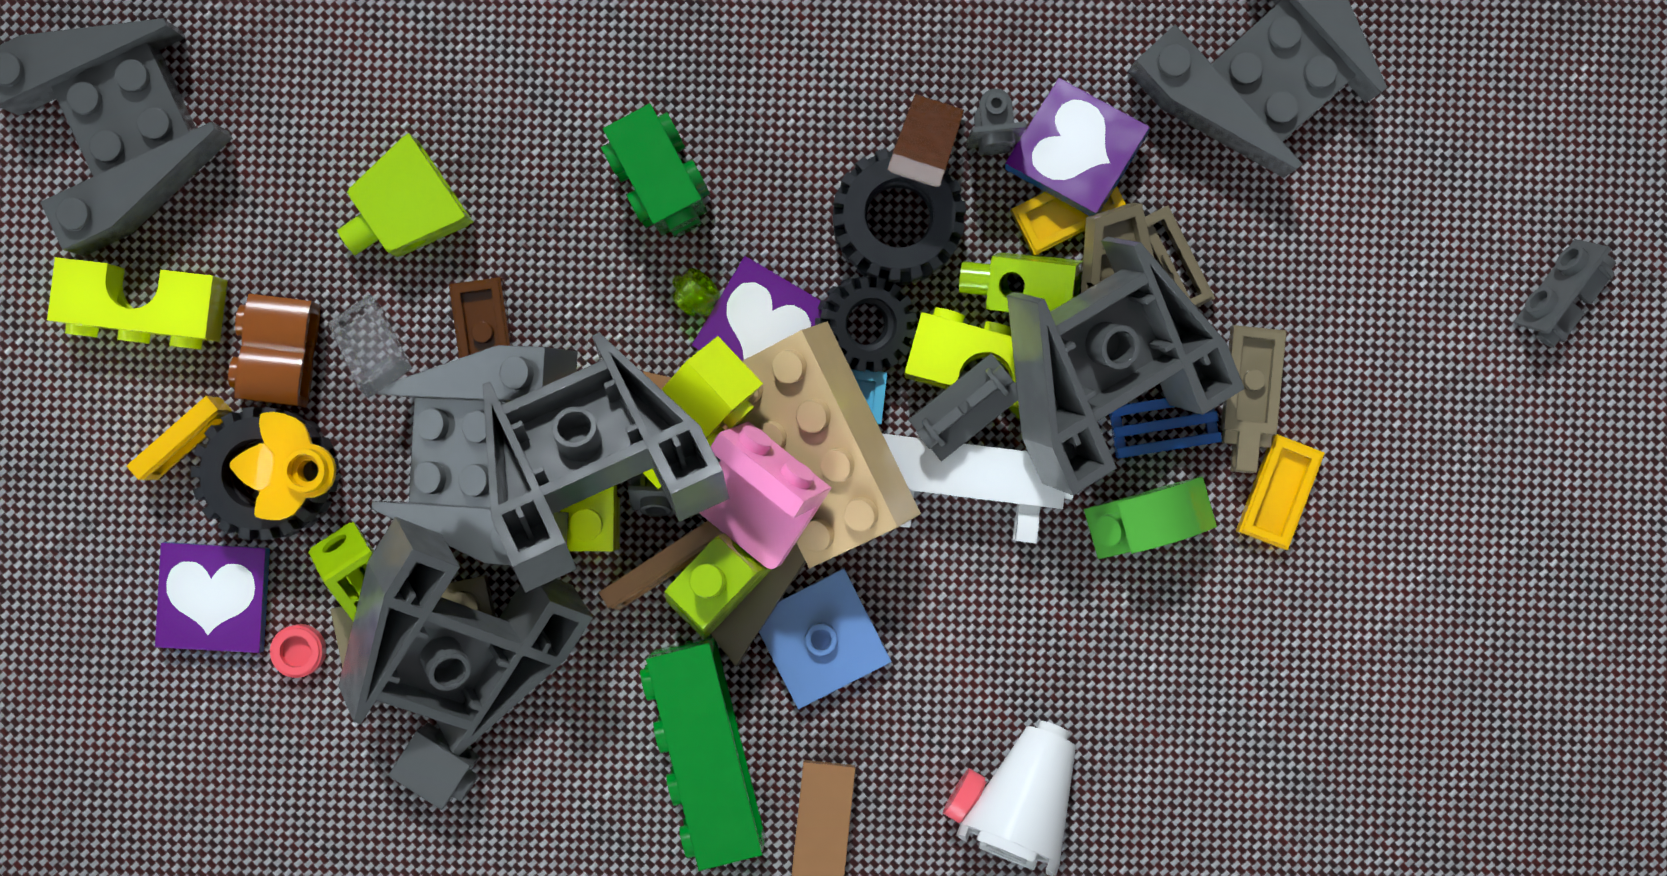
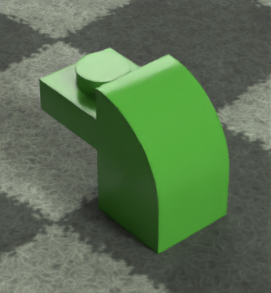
(1151, 518)

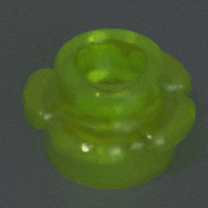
(695, 292)

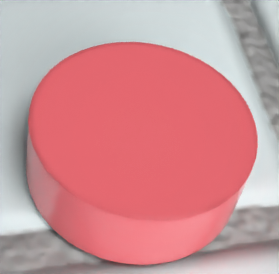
(298, 650)
(964, 795)

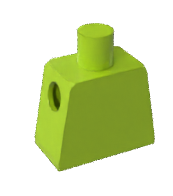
(402, 203)
(1044, 277)
(342, 564)
(714, 584)

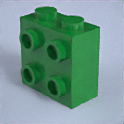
(666, 190)

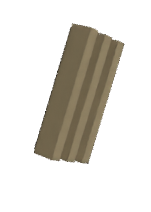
(1183, 251)

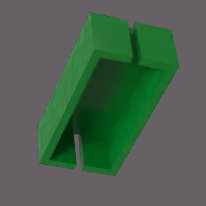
(705, 753)

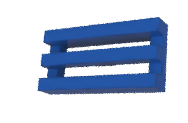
(1119, 431)

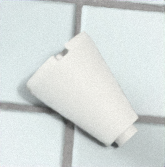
(1026, 800)

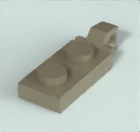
(1253, 413)

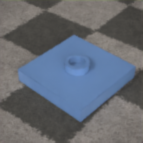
(822, 639)

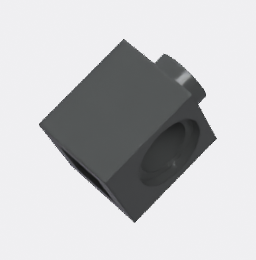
(433, 770)

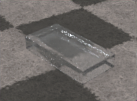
(369, 346)

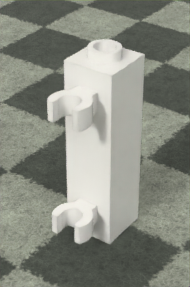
(978, 474)

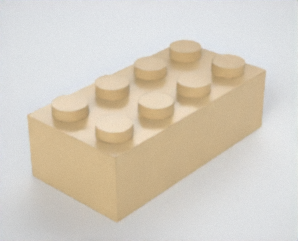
(824, 421)

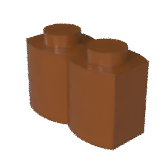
(275, 350)

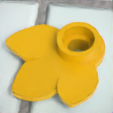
(278, 467)

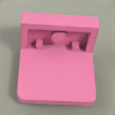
(768, 494)

